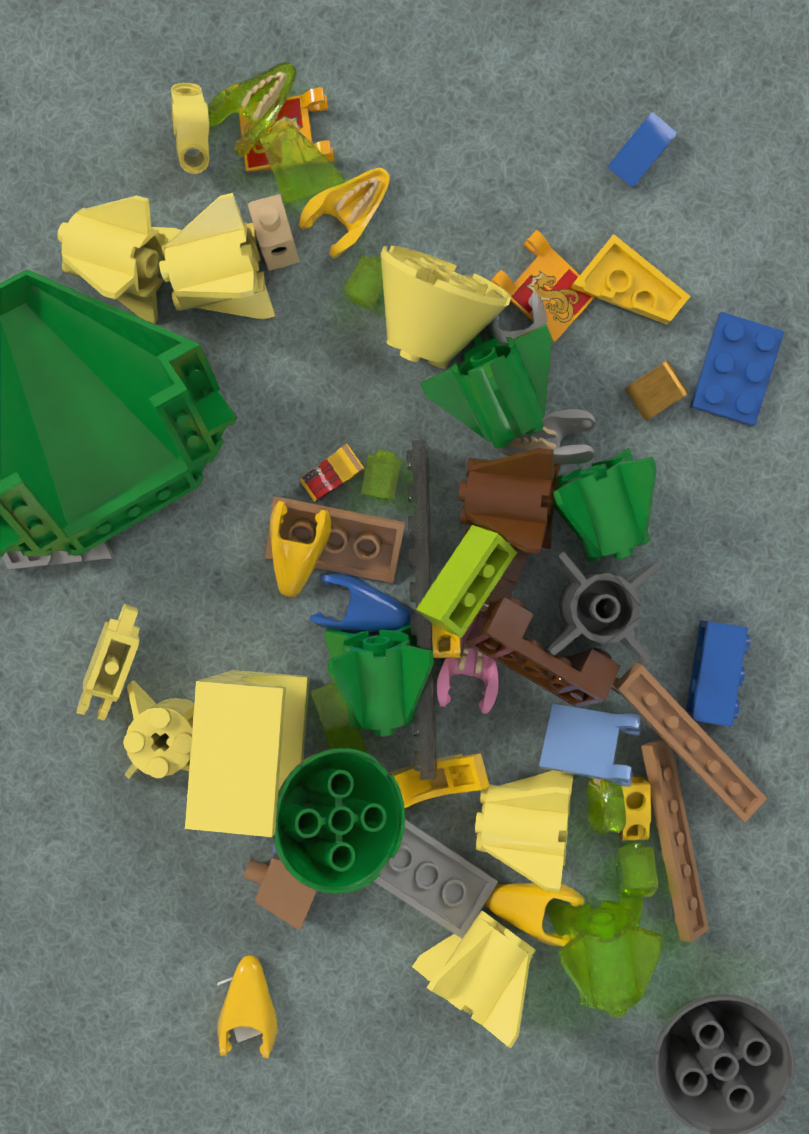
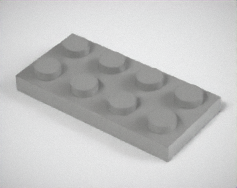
(436, 881)

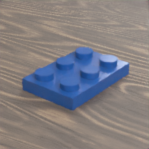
(737, 369)

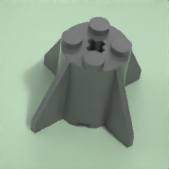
(617, 607)

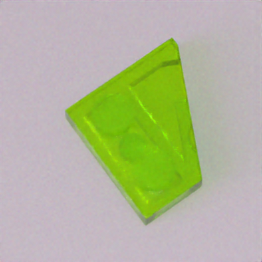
(298, 164)

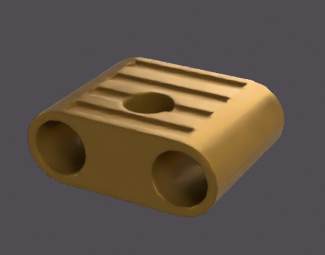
(656, 390)

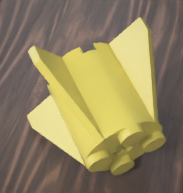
(117, 252)
(217, 264)
(159, 734)
(528, 825)
(482, 975)

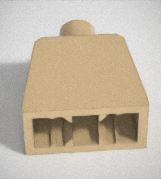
(273, 231)

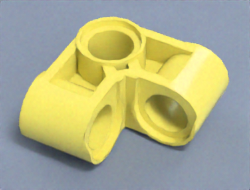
(190, 126)

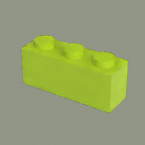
(466, 580)

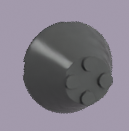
(723, 1064)

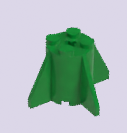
(497, 387)
(608, 504)
(378, 676)

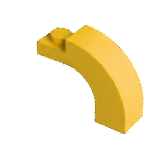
(454, 775)

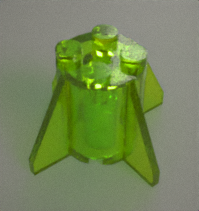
(607, 952)

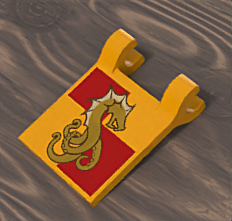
(294, 112)
(552, 280)

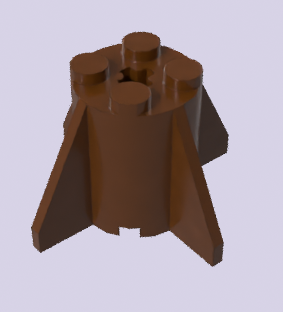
(512, 497)

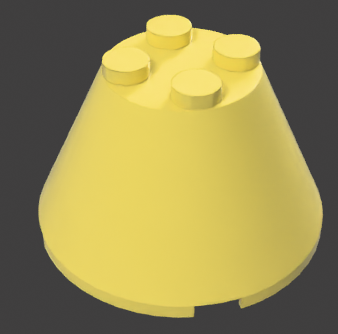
(432, 307)

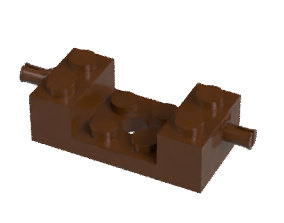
(575, 679)

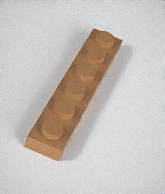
(690, 741)
(675, 840)

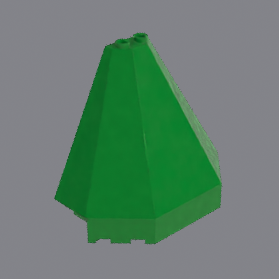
(95, 418)

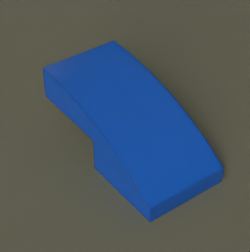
(642, 149)

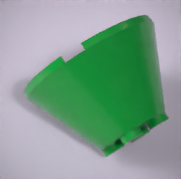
(338, 820)

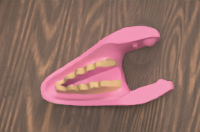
(470, 664)

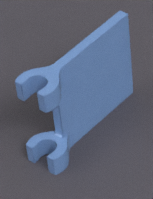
(586, 743)

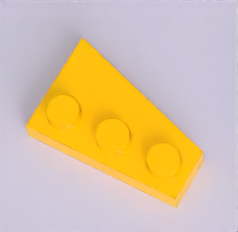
(631, 283)

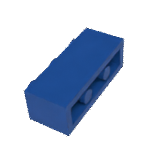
(717, 673)

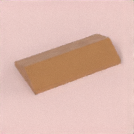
(357, 541)

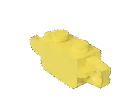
(111, 662)

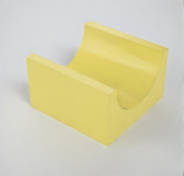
(243, 749)

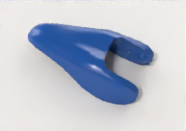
(367, 608)

